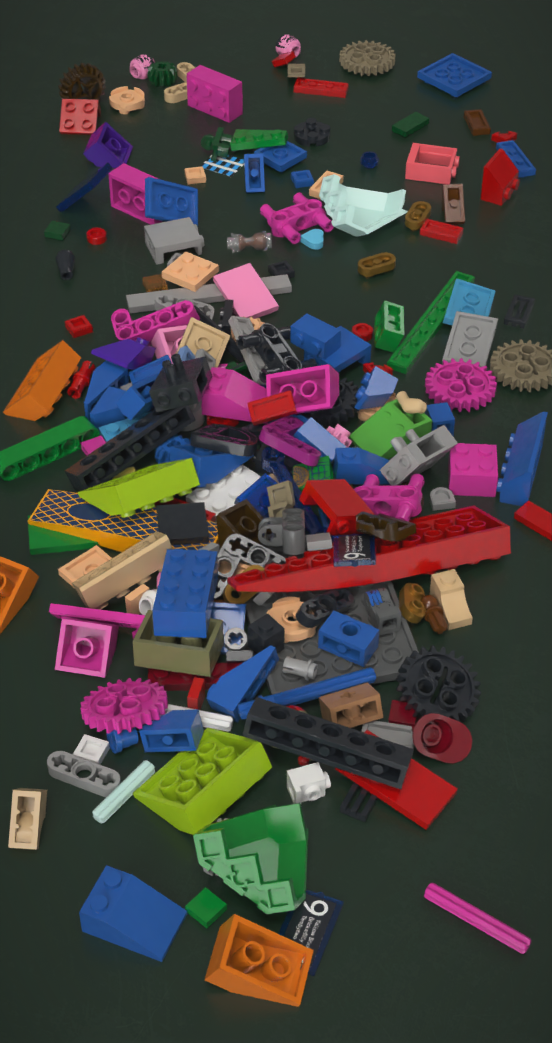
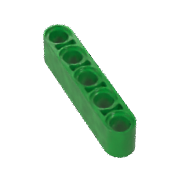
(45, 447)

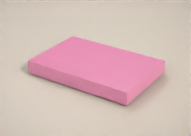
(247, 291)

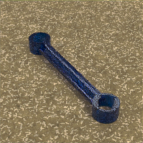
(282, 474)

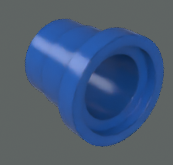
(122, 740)

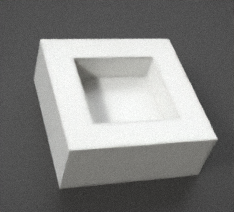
(92, 749)

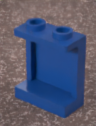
(351, 350)

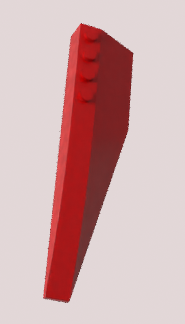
(438, 544)

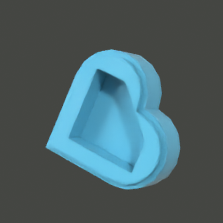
(313, 239)

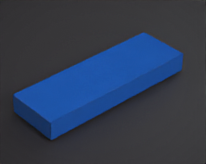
(517, 157)

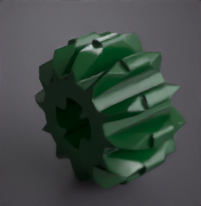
(162, 74)

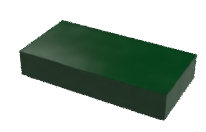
(410, 124)

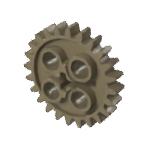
(367, 58)
(522, 365)

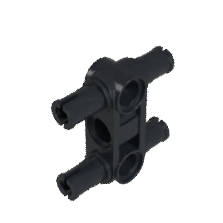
(273, 350)

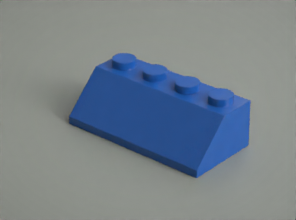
(522, 461)

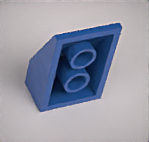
(209, 464)
(131, 914)

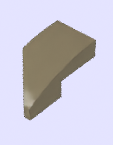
(280, 497)

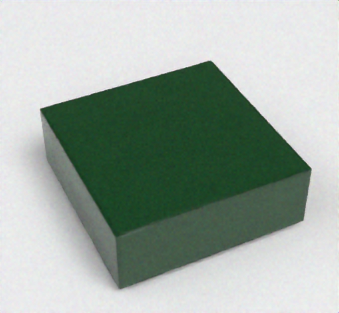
(57, 230)

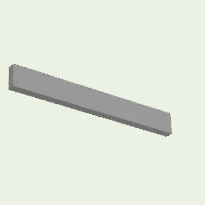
(206, 294)

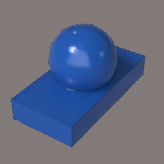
(148, 370)

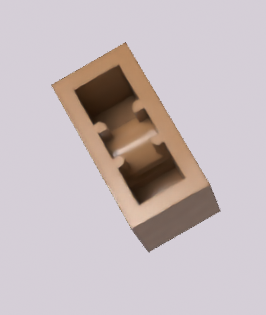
(352, 706)

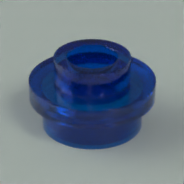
(369, 159)

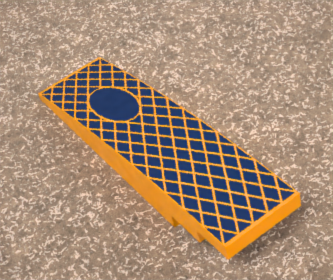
(74, 516)

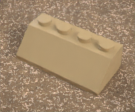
(123, 571)

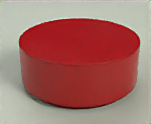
(96, 236)
(363, 331)

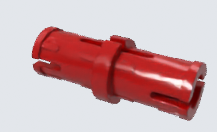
(81, 379)

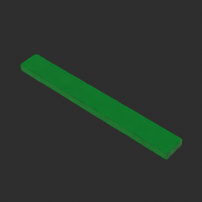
(425, 328)

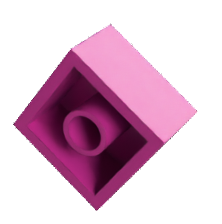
(473, 470)

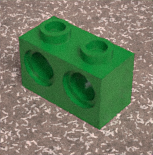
(389, 326)

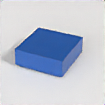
(302, 179)

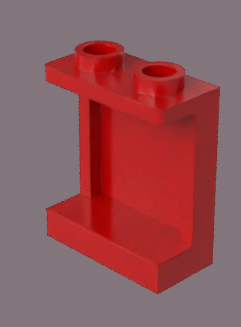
(337, 501)

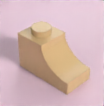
(451, 597)
(27, 817)

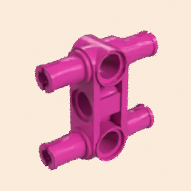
(296, 218)
(395, 500)

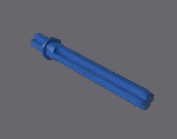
(314, 690)

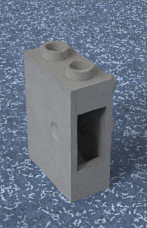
(418, 455)

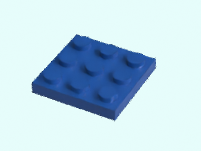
(454, 75)

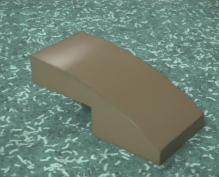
(296, 70)

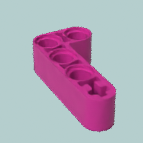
(146, 326)

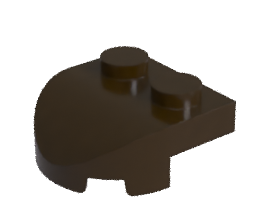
(384, 526)

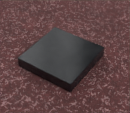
(183, 523)

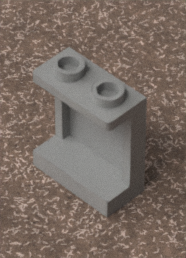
(171, 237)

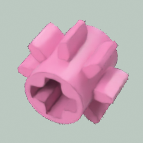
(341, 434)

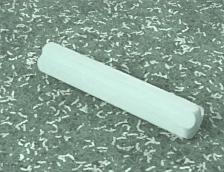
(123, 792)

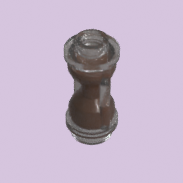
(258, 241)

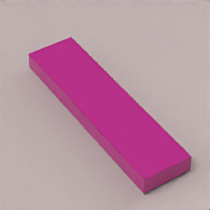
(122, 619)

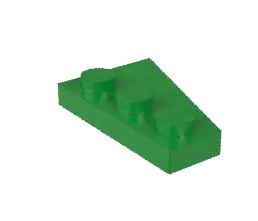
(252, 139)

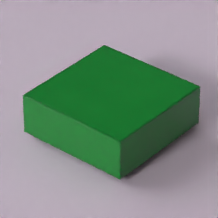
(206, 907)

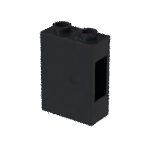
(180, 383)

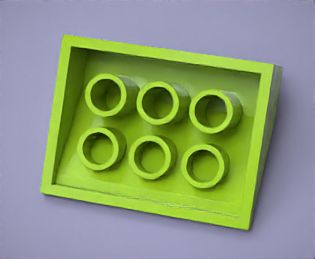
(143, 488)
(204, 782)

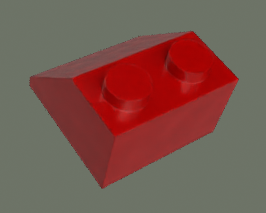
(499, 179)

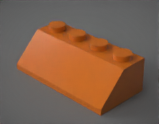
(44, 383)

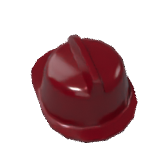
(442, 738)

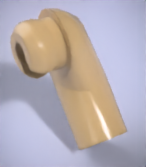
(411, 405)

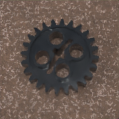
(341, 409)
(416, 675)

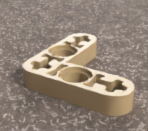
(179, 92)

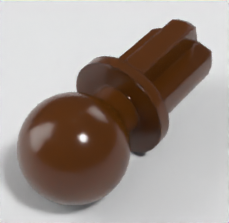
(434, 614)

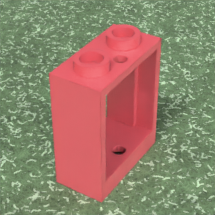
(432, 155)

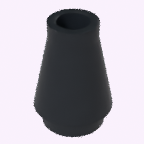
(65, 261)

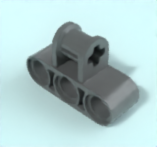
(286, 531)

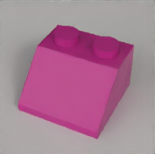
(86, 646)

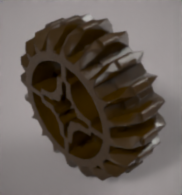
(88, 76)

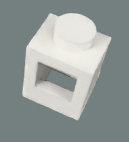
(307, 783)

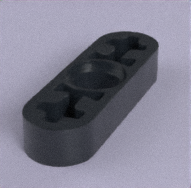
(304, 613)

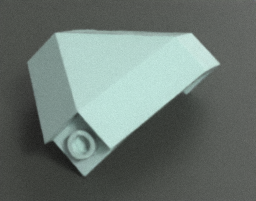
(359, 209)

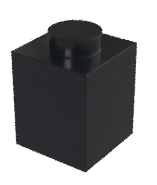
(265, 633)

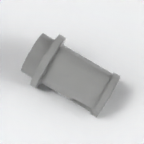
(301, 668)

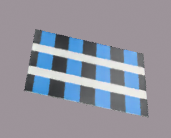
(226, 166)

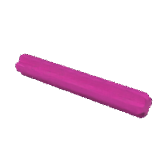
(477, 918)

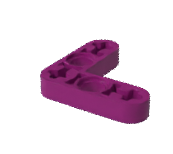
(280, 437)

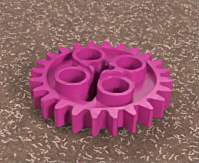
(460, 384)
(124, 705)

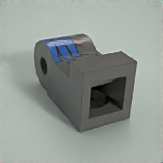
(380, 609)

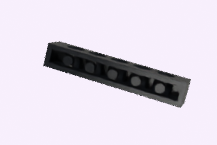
(128, 447)
(328, 742)

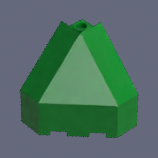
(259, 855)

